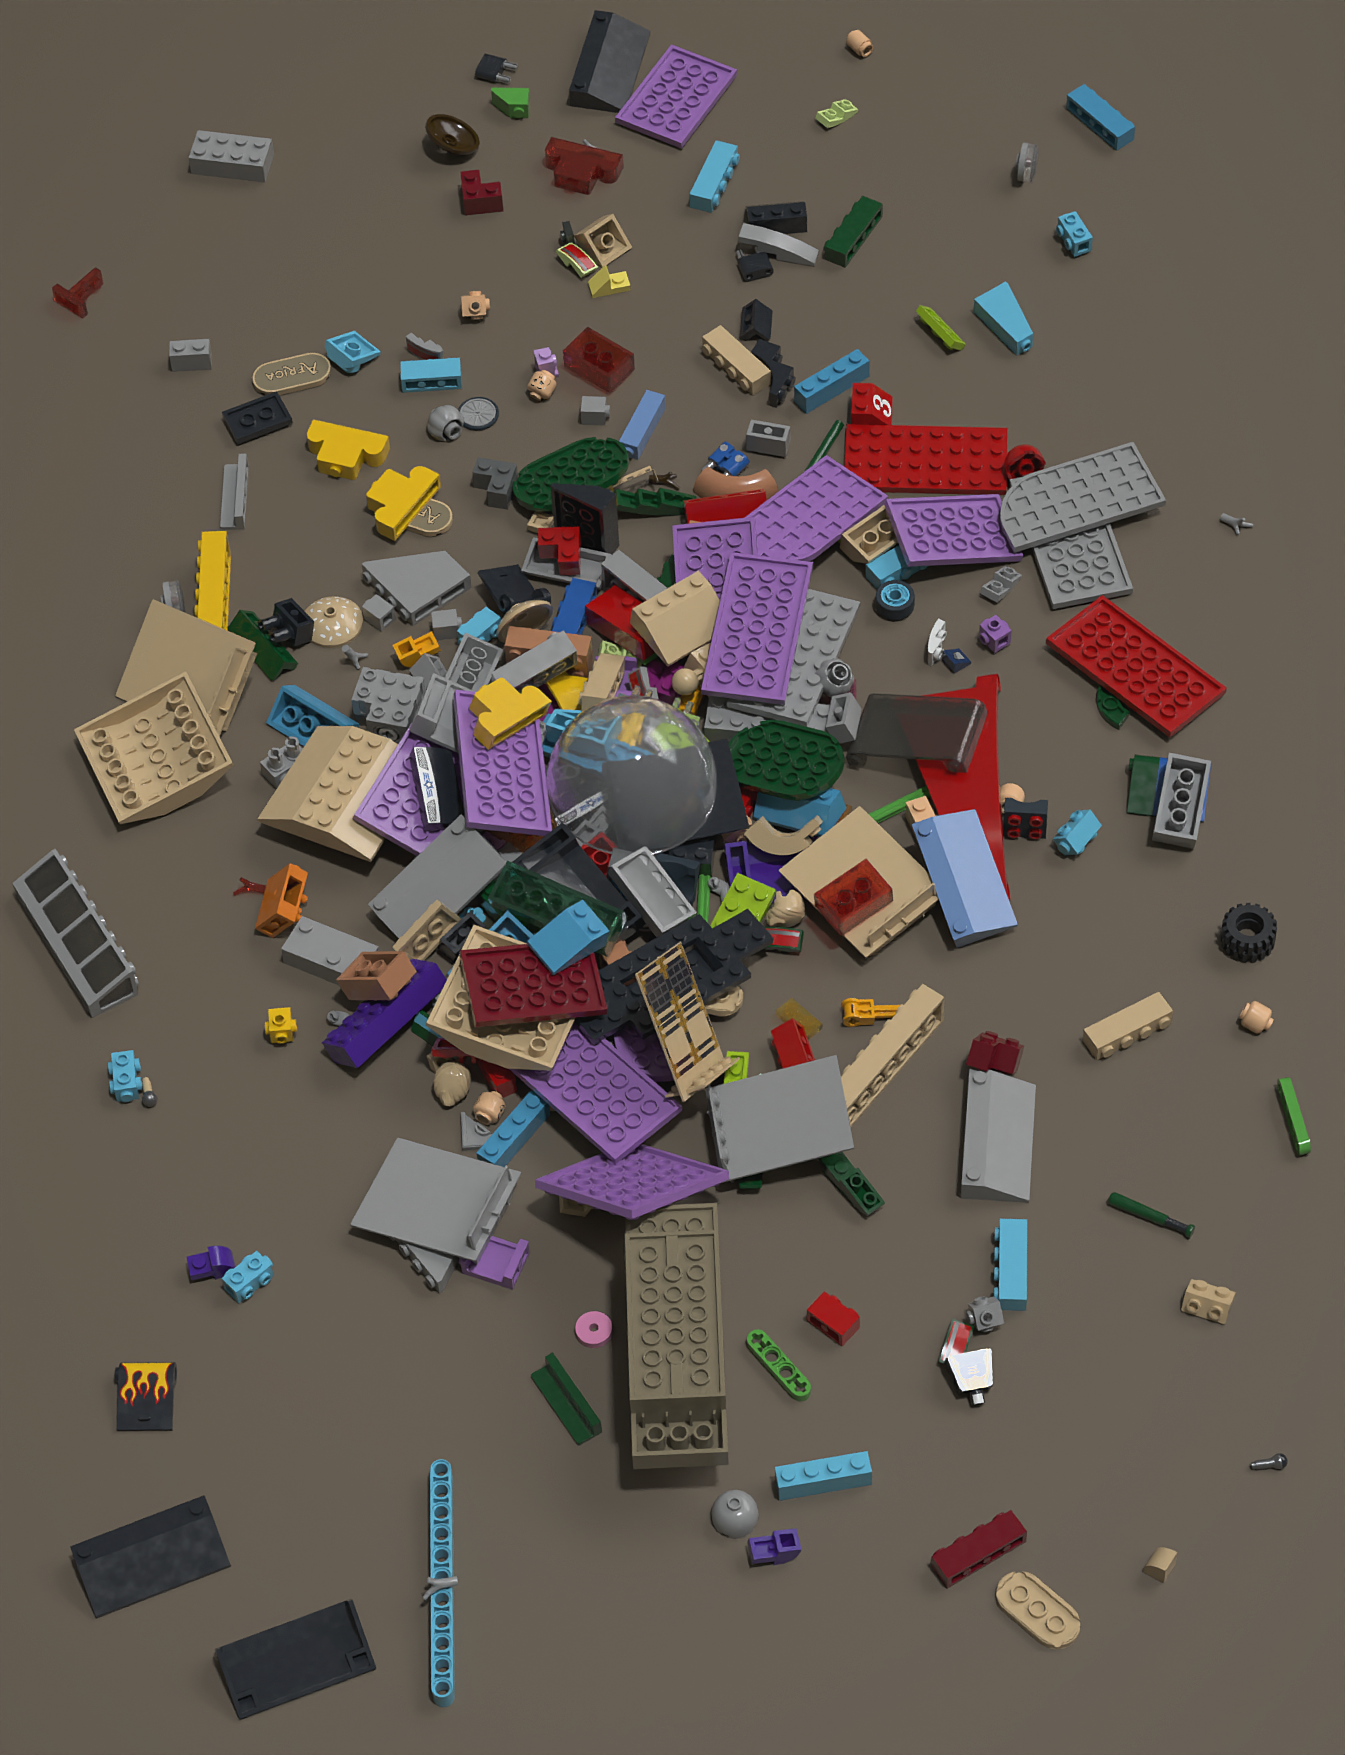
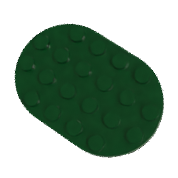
(579, 463)
(786, 759)

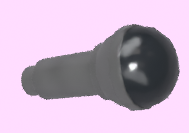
(1277, 1461)

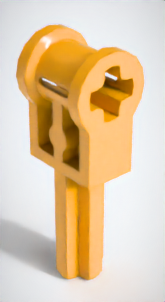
(865, 1012)

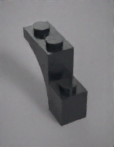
(781, 375)

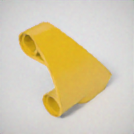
(567, 690)

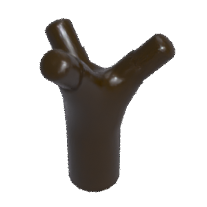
(666, 479)

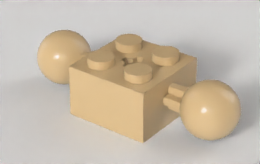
(687, 679)

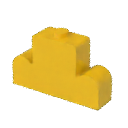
(345, 449)
(400, 498)
(505, 711)

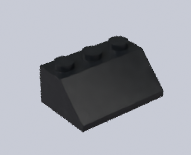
(779, 217)

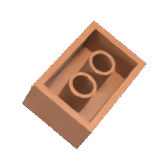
(376, 975)

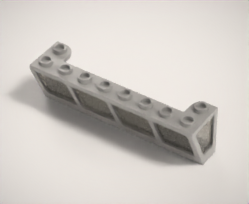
(76, 934)

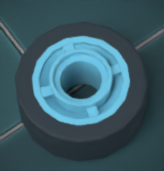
(895, 600)

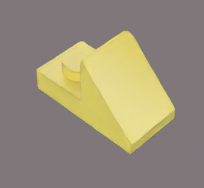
(606, 284)

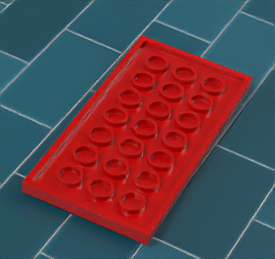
(928, 458)
(1136, 666)

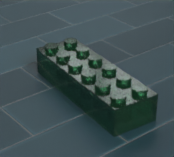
(542, 899)

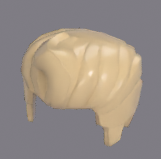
(787, 910)
(452, 1082)

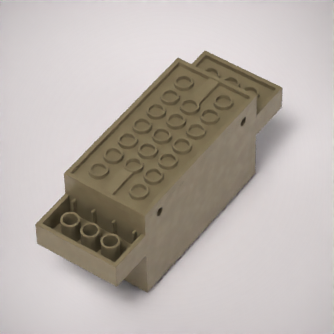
(676, 1338)

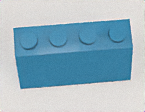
(300, 713)
(797, 814)

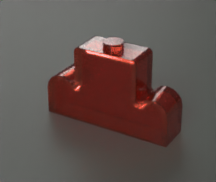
(580, 166)

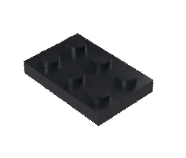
(257, 417)

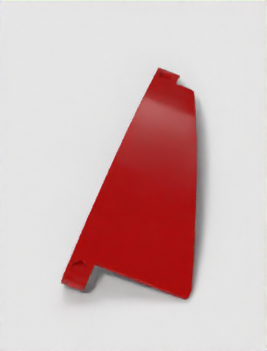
(981, 784)

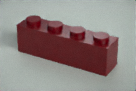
(978, 1548)

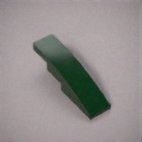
(652, 503)

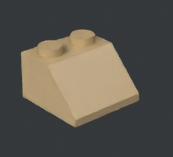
(603, 240)

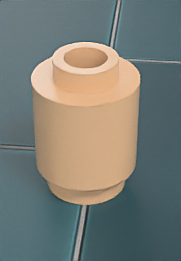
(859, 43)

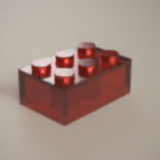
(598, 359)
(853, 897)

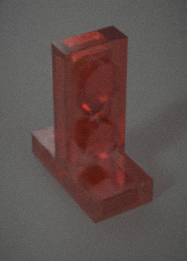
(75, 297)

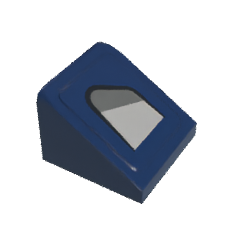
(955, 659)

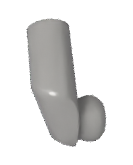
(718, 886)
(336, 1017)

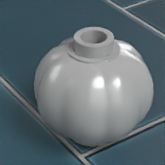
(445, 420)
(838, 679)

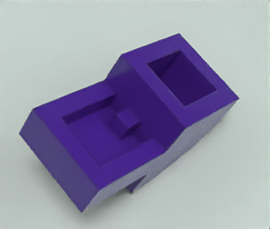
(214, 1262)
(779, 1547)

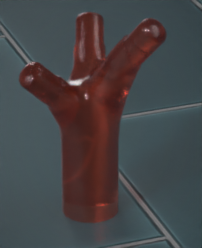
(250, 886)

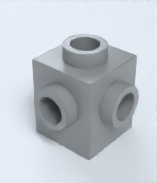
(985, 1313)

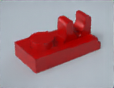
(445, 1049)

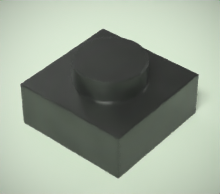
(567, 233)

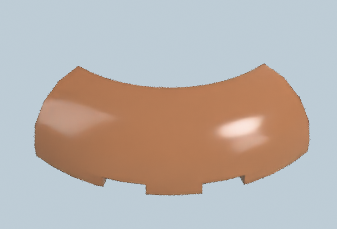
(713, 483)

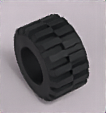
(1251, 918)

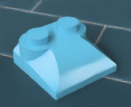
(350, 351)

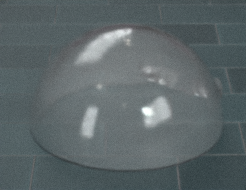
(632, 775)

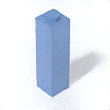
(643, 423)

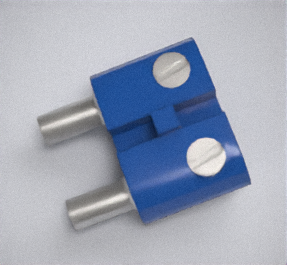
(727, 460)

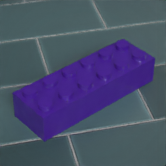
(380, 1019)

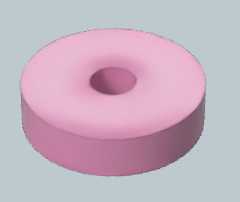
(593, 1320)

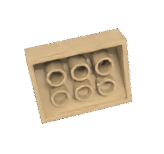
(678, 618)

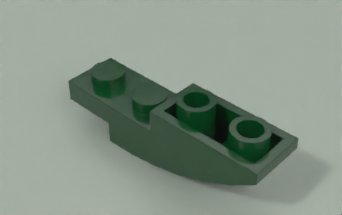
(851, 1183)

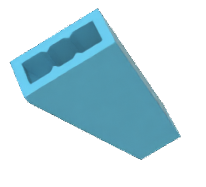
(1005, 318)

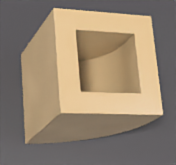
(1161, 1563)

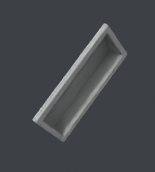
(549, 567)
(651, 891)

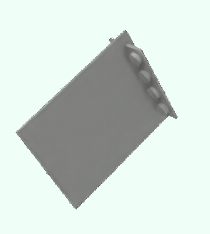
(779, 1118)
(437, 1199)

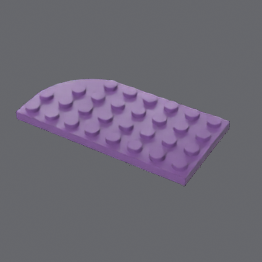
(814, 511)

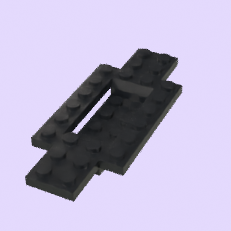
(713, 962)

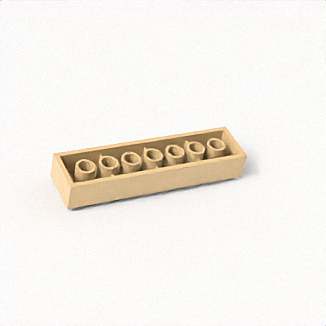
(891, 1049)

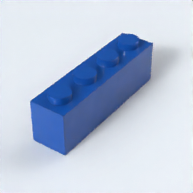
(572, 610)

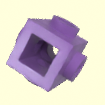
(995, 633)

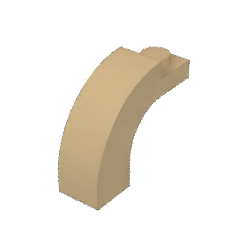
(780, 843)

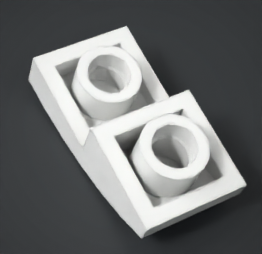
(935, 641)

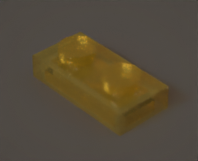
(794, 1010)

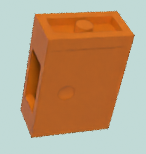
(282, 900)

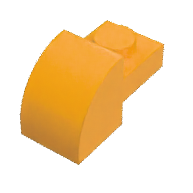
(411, 650)

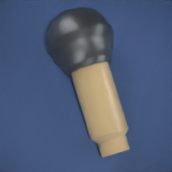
(149, 1097)

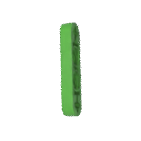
(1293, 1116)
(777, 1366)

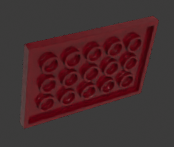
(517, 987)

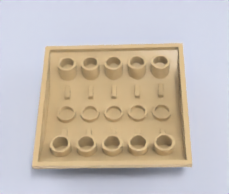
(155, 751)
(328, 788)
(508, 1045)

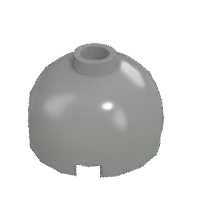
(735, 1514)

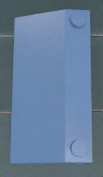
(965, 876)

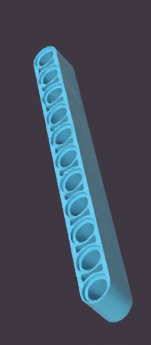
(440, 1570)

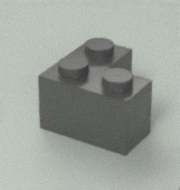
(497, 479)

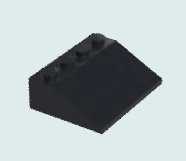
(591, 510)

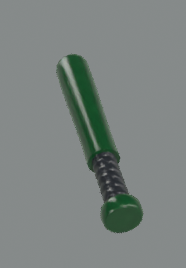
(1141, 1210)

